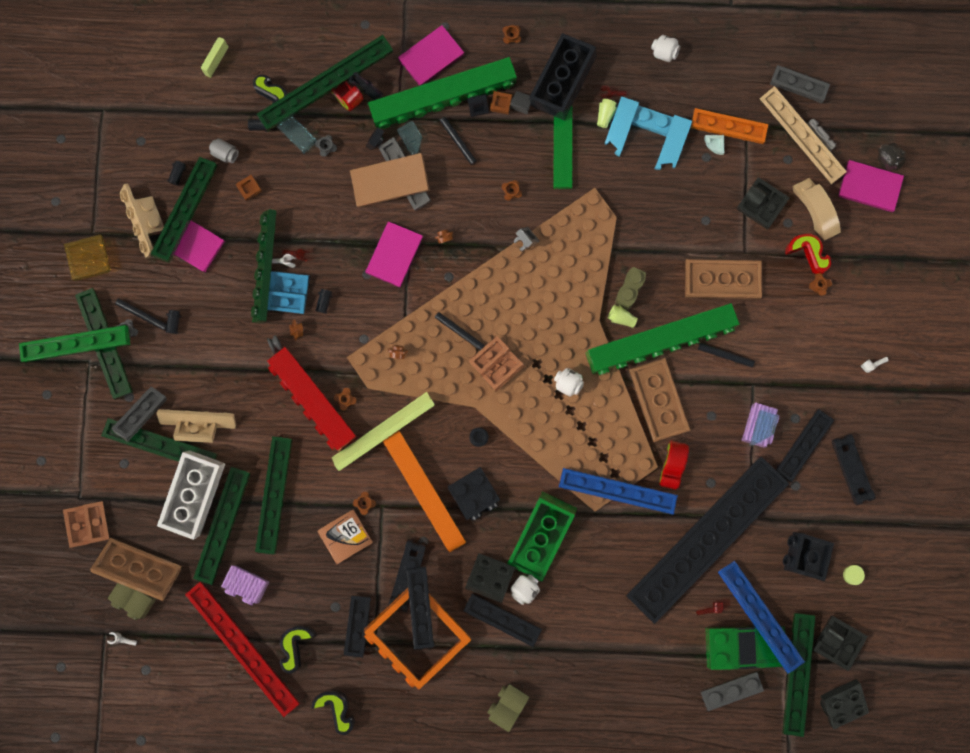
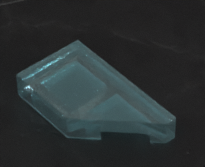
(411, 137)
(764, 427)

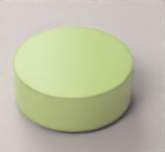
(853, 575)

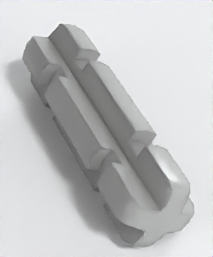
(821, 134)

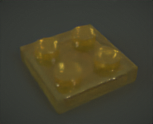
(87, 257)

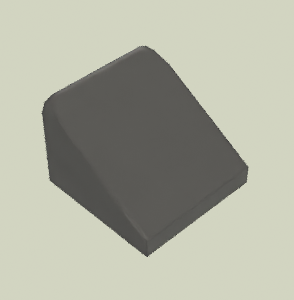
(520, 102)

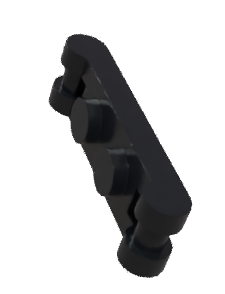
(853, 469)
(407, 562)

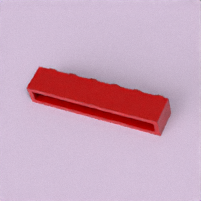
(312, 399)

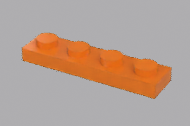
(729, 126)

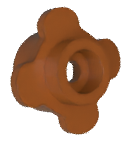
(507, 30)
(511, 185)
(444, 236)
(821, 290)
(296, 329)
(397, 352)
(345, 394)
(359, 503)

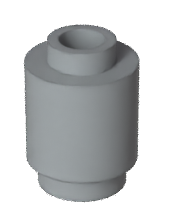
(223, 150)

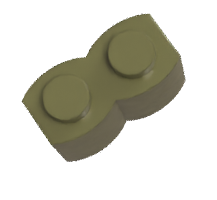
(632, 284)
(132, 601)
(508, 707)

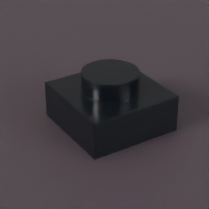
(478, 105)
(375, 139)

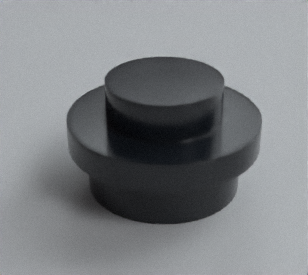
(478, 437)

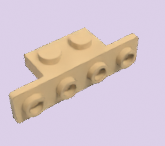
(144, 218)
(195, 425)

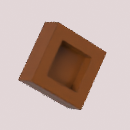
(501, 102)
(248, 187)

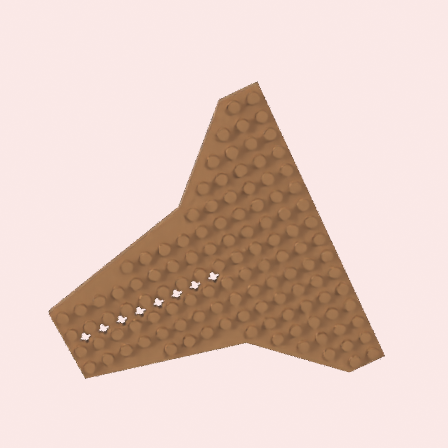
(543, 309)

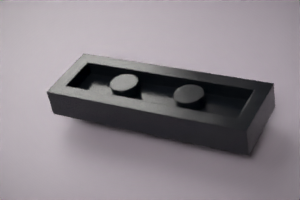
(357, 622)

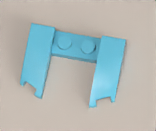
(630, 113)

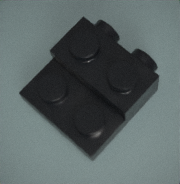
(474, 494)
(808, 556)

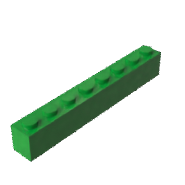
(442, 93)
(662, 338)

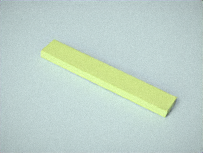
(382, 431)

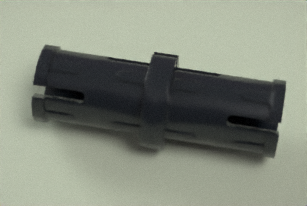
(365, 86)

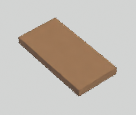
(389, 180)
(723, 279)
(659, 400)
(136, 569)

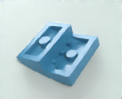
(288, 292)

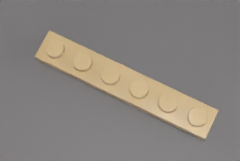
(803, 135)

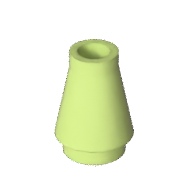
(606, 112)
(622, 316)

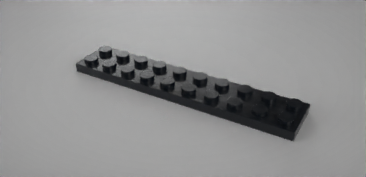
(707, 540)

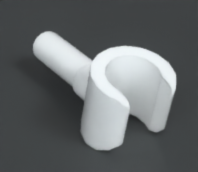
(285, 260)
(868, 366)
(119, 639)

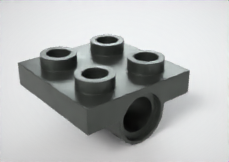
(762, 203)
(490, 578)
(839, 643)
(844, 704)

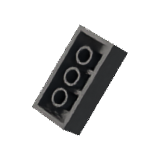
(563, 76)

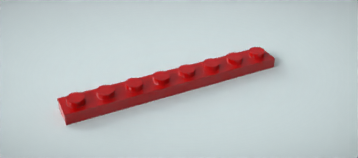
(242, 649)

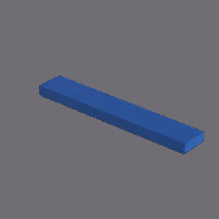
(618, 491)
(761, 617)

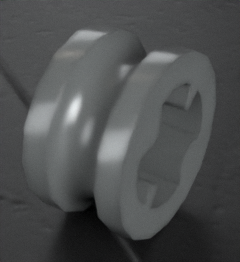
(274, 344)

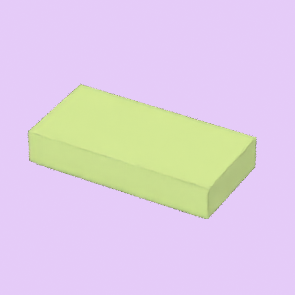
(214, 57)

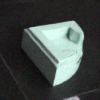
(715, 143)

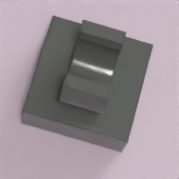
(527, 237)

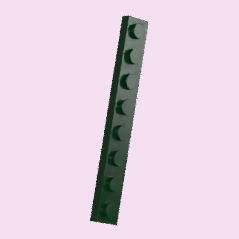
(324, 83)

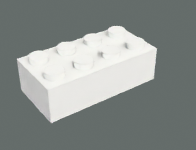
(191, 494)

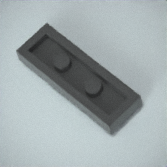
(799, 84)
(139, 414)
(731, 691)

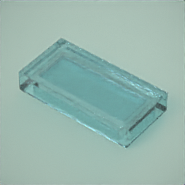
(297, 134)

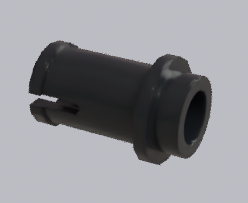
(256, 125)
(176, 173)
(323, 301)
(172, 321)

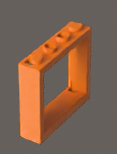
(397, 664)

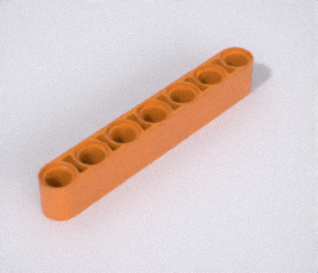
(424, 491)

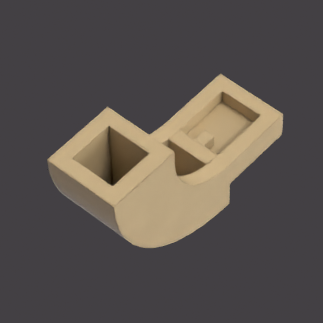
(820, 208)

